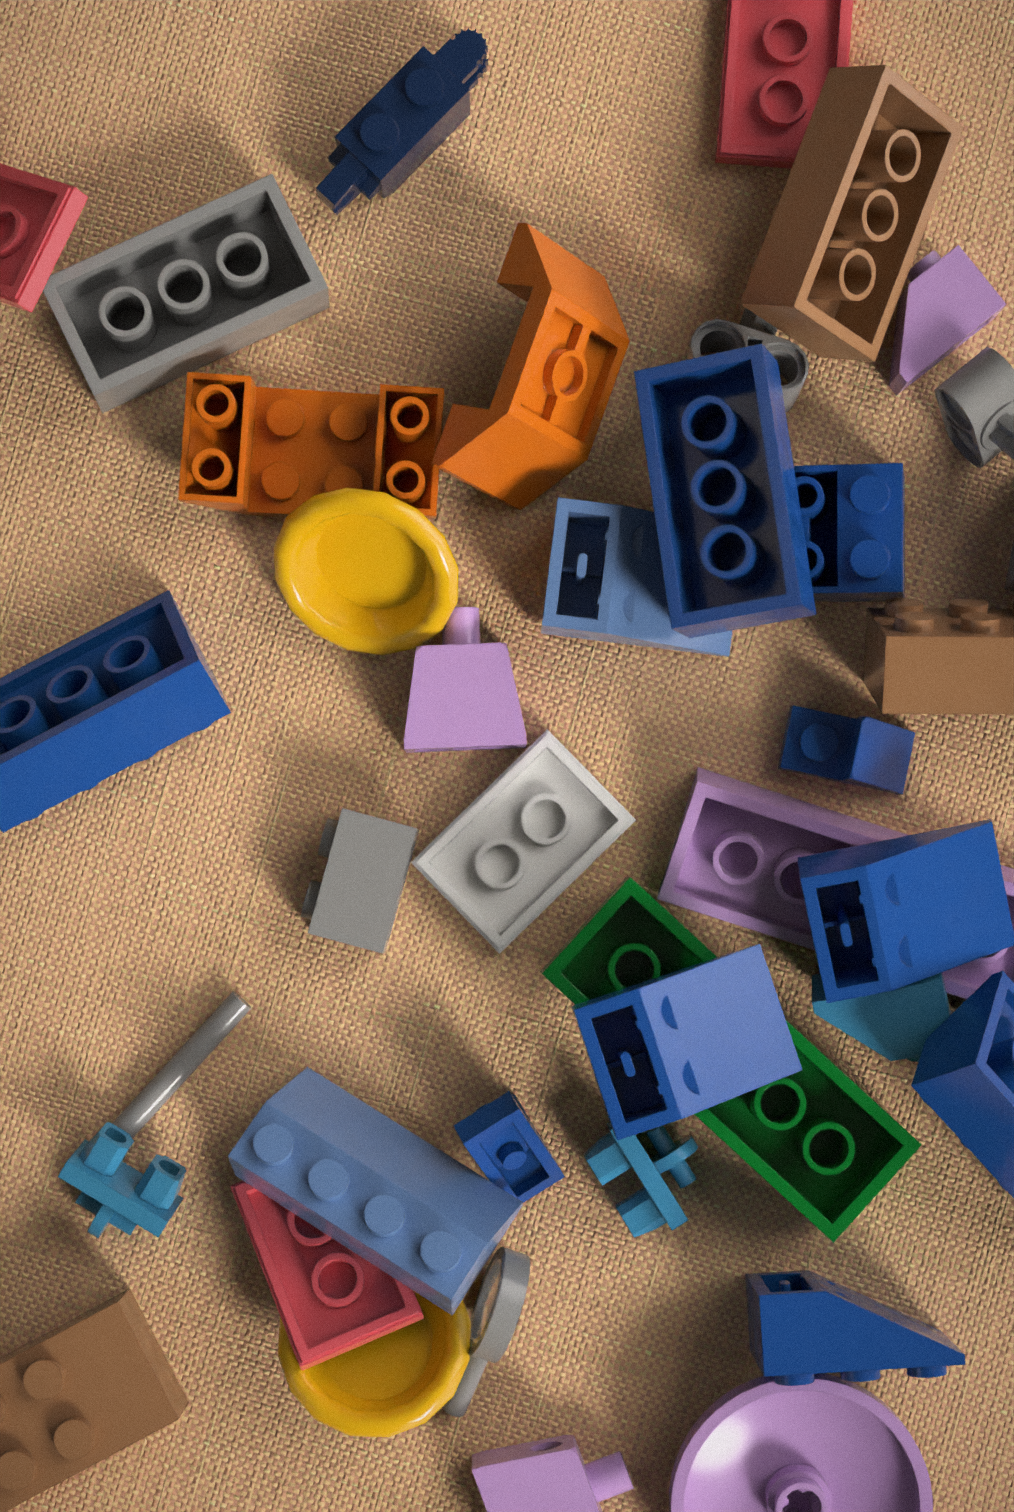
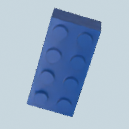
(724, 492)

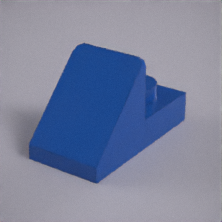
(846, 749)
(509, 1148)

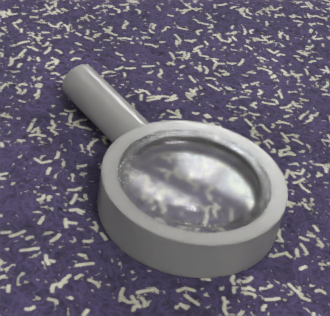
(492, 1320)

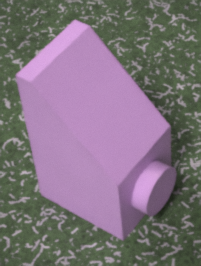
(938, 313)

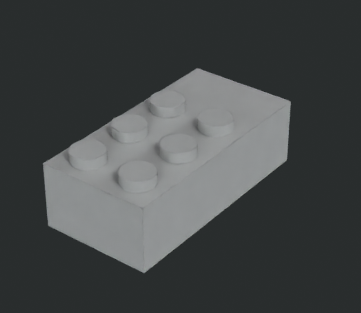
(187, 293)

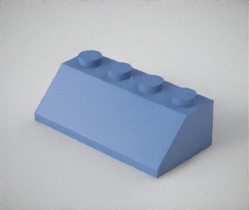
(374, 1187)

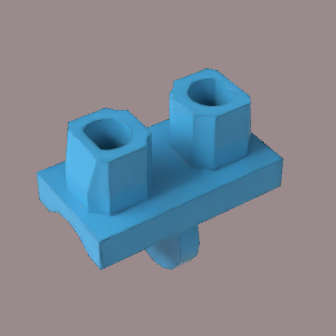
(117, 1190)
(654, 1202)

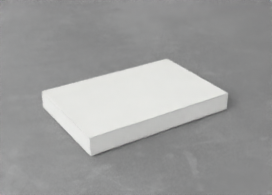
(523, 841)

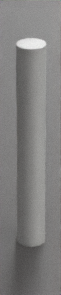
(182, 1064)

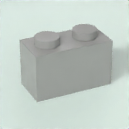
(360, 880)

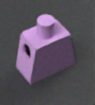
(463, 693)
(547, 1477)

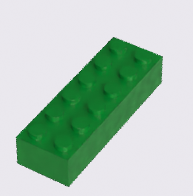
(805, 1133)

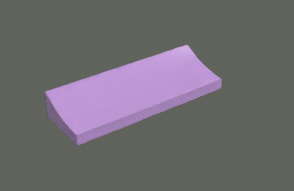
(741, 864)

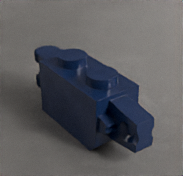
(404, 121)

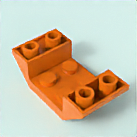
(551, 381)
(280, 446)

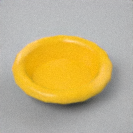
(366, 571)
(387, 1381)

